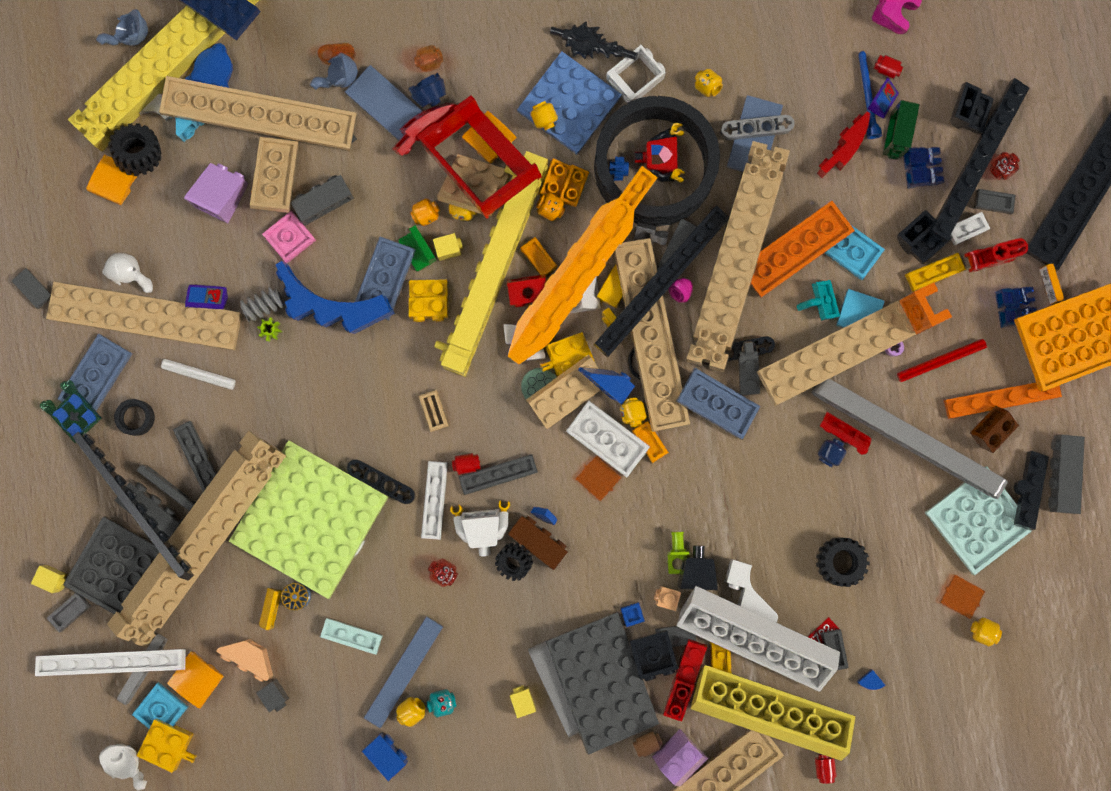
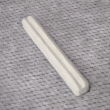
(198, 374)

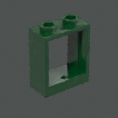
(901, 129)

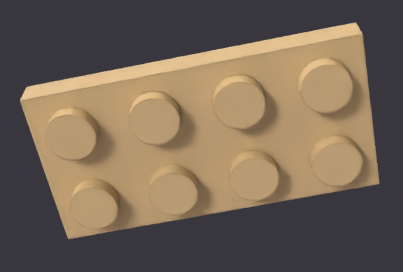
(274, 175)
(563, 394)

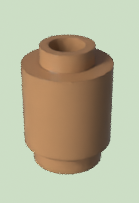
(647, 744)

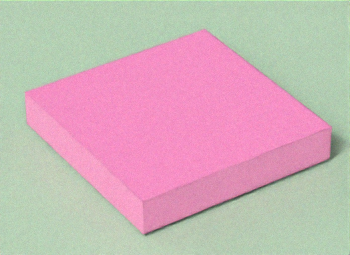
(289, 237)

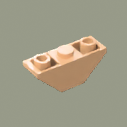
(248, 657)

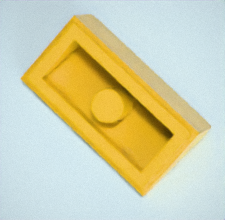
(611, 290)
(270, 609)

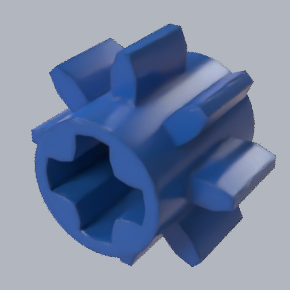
(619, 168)

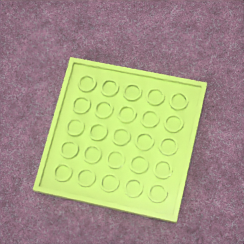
(309, 520)

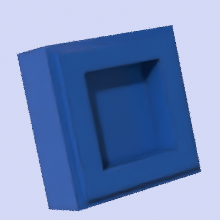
(632, 614)

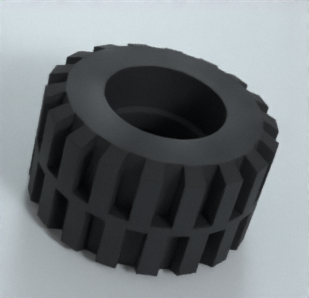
(135, 136)
(858, 566)

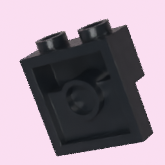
(653, 655)

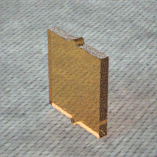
(598, 478)
(962, 596)

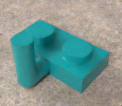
(824, 300)

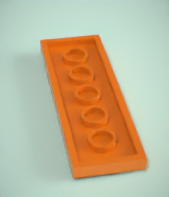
(799, 247)

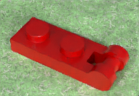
(846, 433)

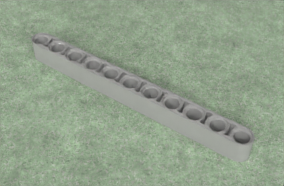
(910, 438)

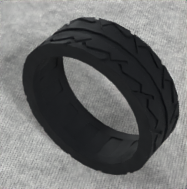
(670, 110)

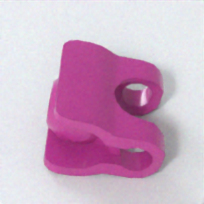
(889, 14)

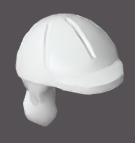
(125, 269)
(122, 763)

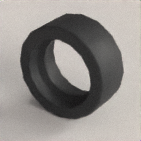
(120, 412)

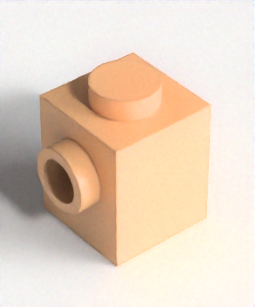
(667, 598)

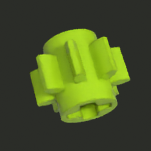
(264, 329)

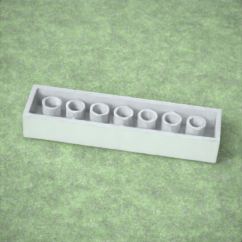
(758, 639)

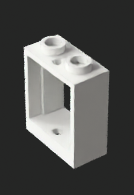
(620, 86)

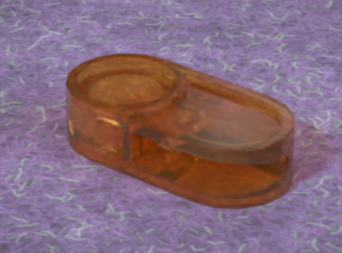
(344, 48)

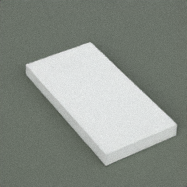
(608, 439)

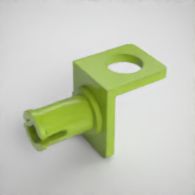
(677, 551)

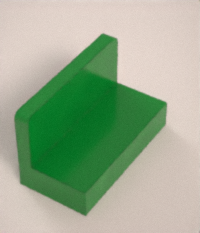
(423, 256)

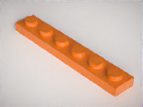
(1002, 398)

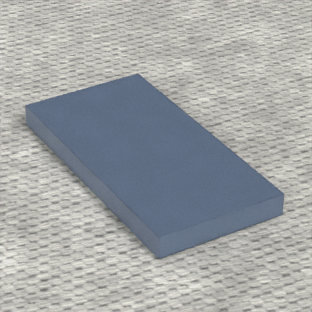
(382, 101)
(752, 108)
(386, 271)
(98, 370)
(718, 403)

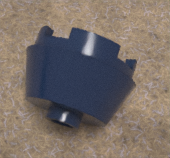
(428, 91)

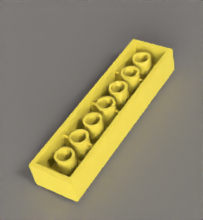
(773, 713)

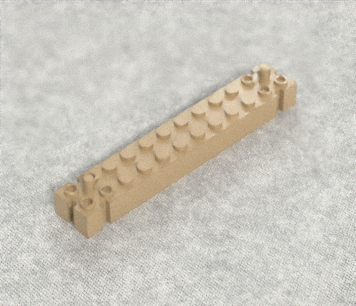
(738, 256)
(197, 539)

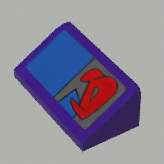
(883, 99)
(206, 297)

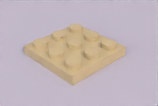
(481, 177)

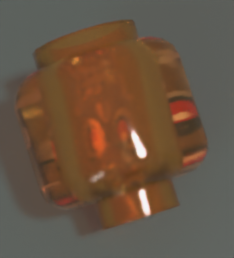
(428, 58)

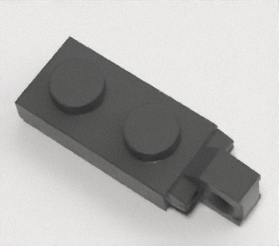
(748, 366)

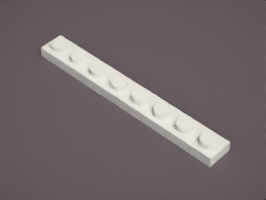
(110, 662)

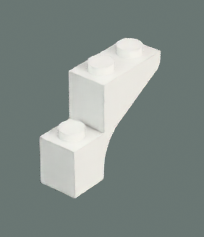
(739, 576)

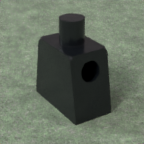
(697, 571)

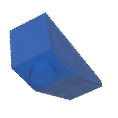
(611, 383)

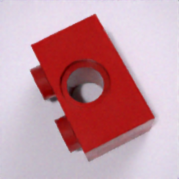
(516, 286)

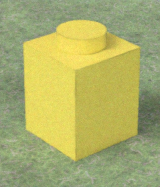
(447, 246)
(49, 579)
(522, 701)

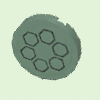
(535, 380)

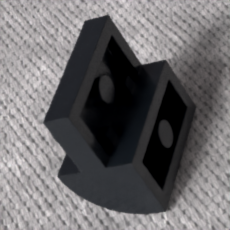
(971, 108)
(917, 239)

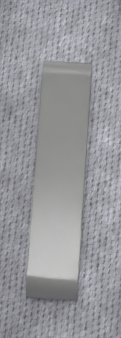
(543, 662)

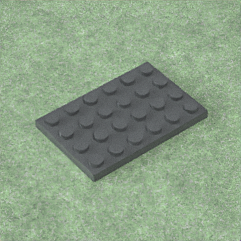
(602, 683)

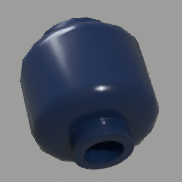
(832, 452)

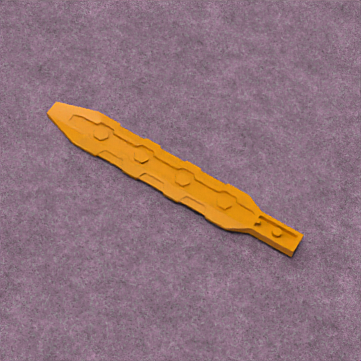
(578, 270)

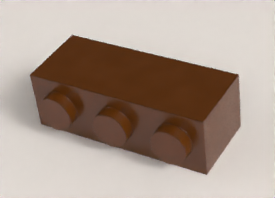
(538, 542)

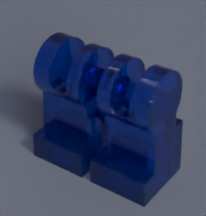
(916, 163)
(1011, 300)

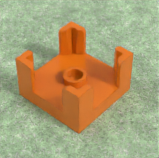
(919, 310)

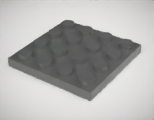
(111, 565)

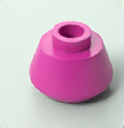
(681, 290)

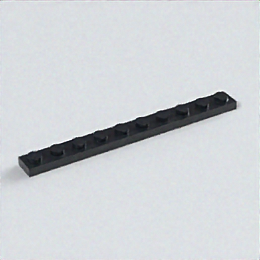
(979, 160)
(661, 281)
(136, 508)

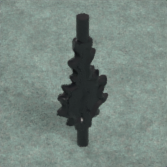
(585, 41)

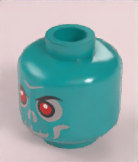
(441, 703)

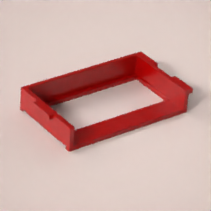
(470, 113)

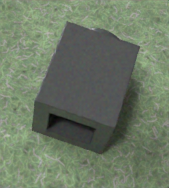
(273, 696)

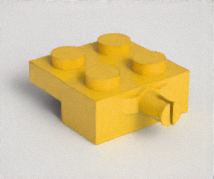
(566, 353)
(166, 746)

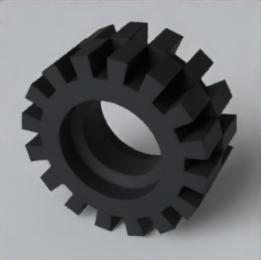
(507, 567)

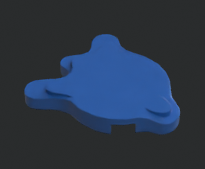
(212, 67)

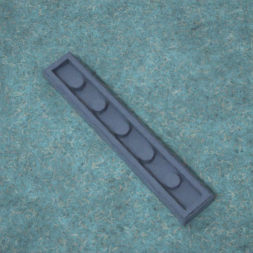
(403, 672)

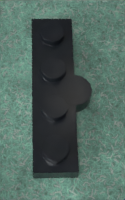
(1030, 490)

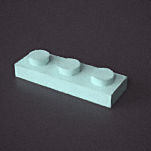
(351, 636)

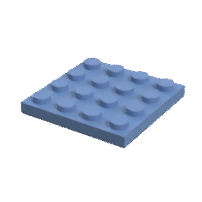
(578, 99)

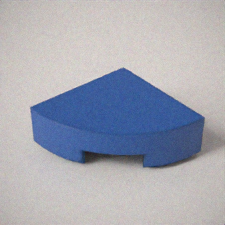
(544, 515)
(871, 681)

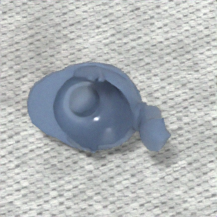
(129, 31)
(340, 73)

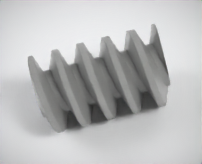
(261, 304)

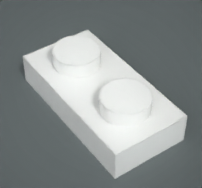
(969, 228)

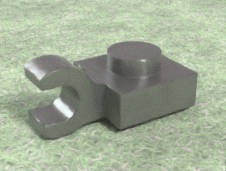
(646, 231)

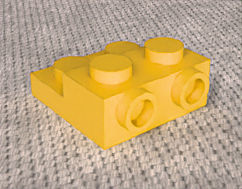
(428, 300)

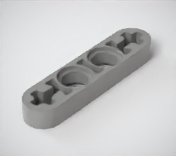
(757, 129)
(137, 678)

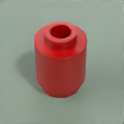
(888, 66)
(466, 463)
(825, 769)

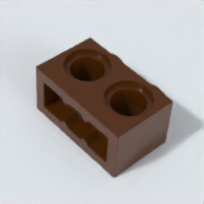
(994, 429)

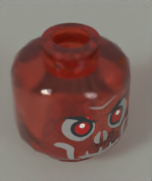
(1004, 166)
(442, 572)

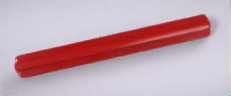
(941, 360)

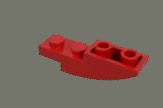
(420, 123)
(848, 145)
(684, 680)

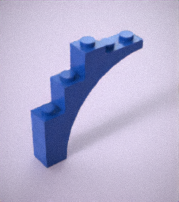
(304, 302)

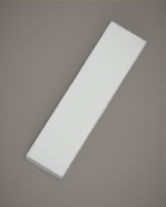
(434, 500)

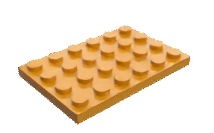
(1068, 338)

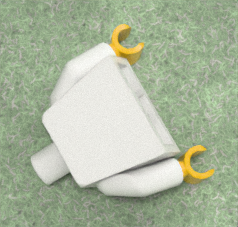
(481, 528)

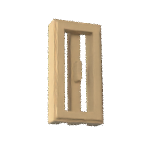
(438, 426)

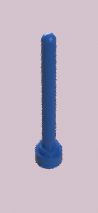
(873, 130)

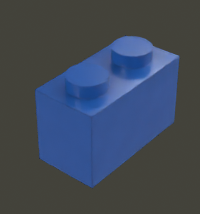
(385, 755)

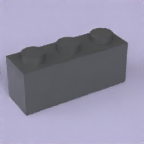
(322, 199)

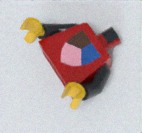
(661, 155)

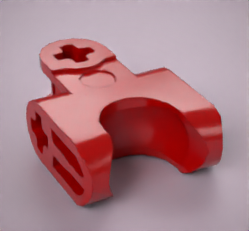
(996, 255)

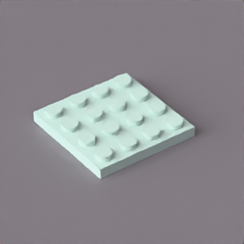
(977, 525)

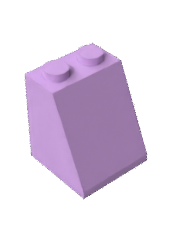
(217, 192)
(679, 758)

